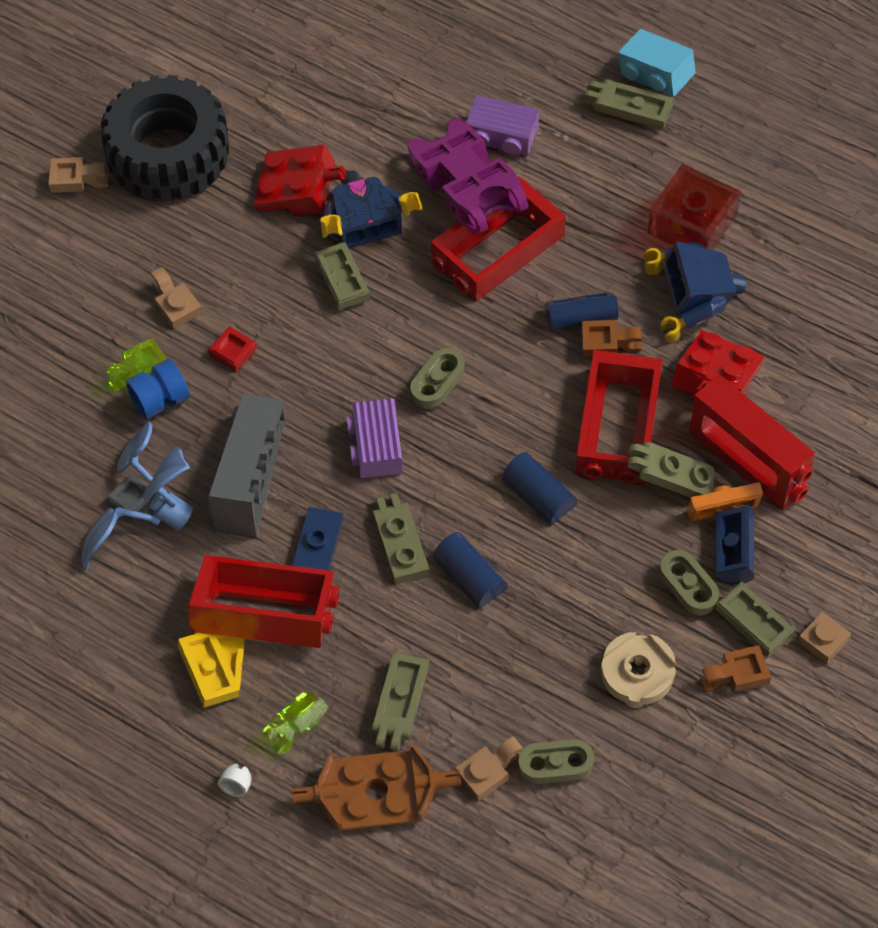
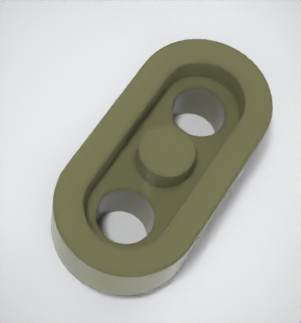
(435, 380)
(691, 584)
(555, 759)

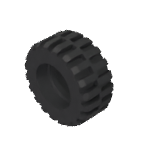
(159, 106)

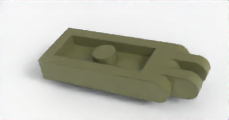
(629, 103)
(671, 469)
(400, 540)
(400, 699)

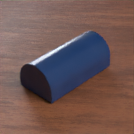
(572, 311)
(538, 488)
(735, 545)
(469, 569)

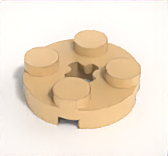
(633, 688)

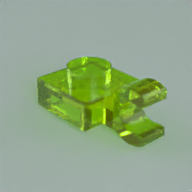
(135, 360)
(297, 716)

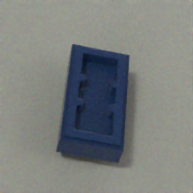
(318, 539)

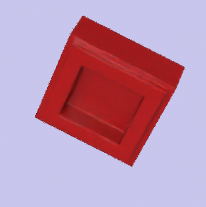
(232, 349)

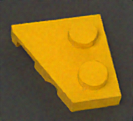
(213, 665)

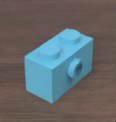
(656, 62)

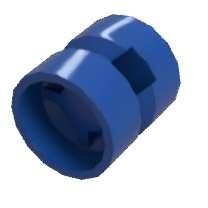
(158, 388)

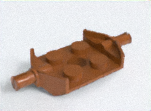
(403, 774)

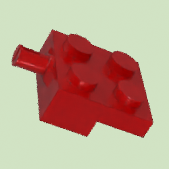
(297, 180)
(714, 356)

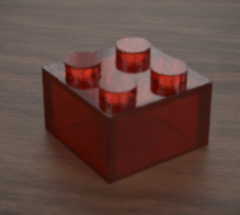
(694, 209)

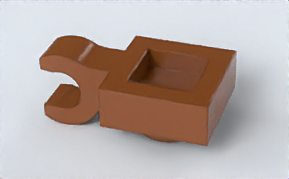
(606, 337)
(740, 667)

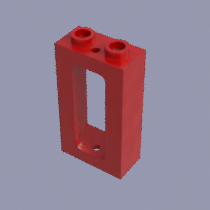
(459, 240)
(625, 370)
(751, 442)
(265, 583)

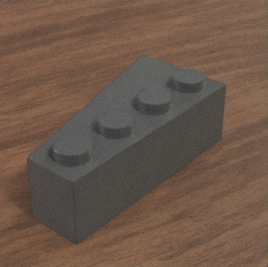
(247, 465)

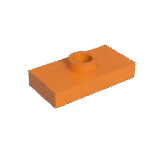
(722, 499)

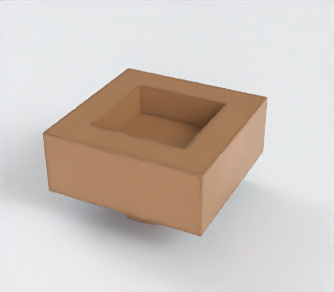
(824, 637)

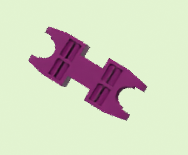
(468, 179)

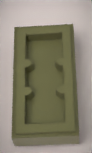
(342, 276)
(755, 619)

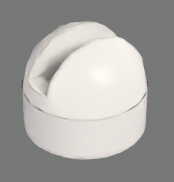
(235, 781)

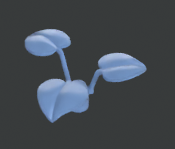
(165, 504)

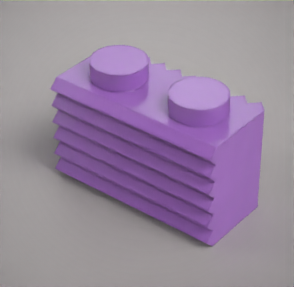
(504, 124)
(377, 438)

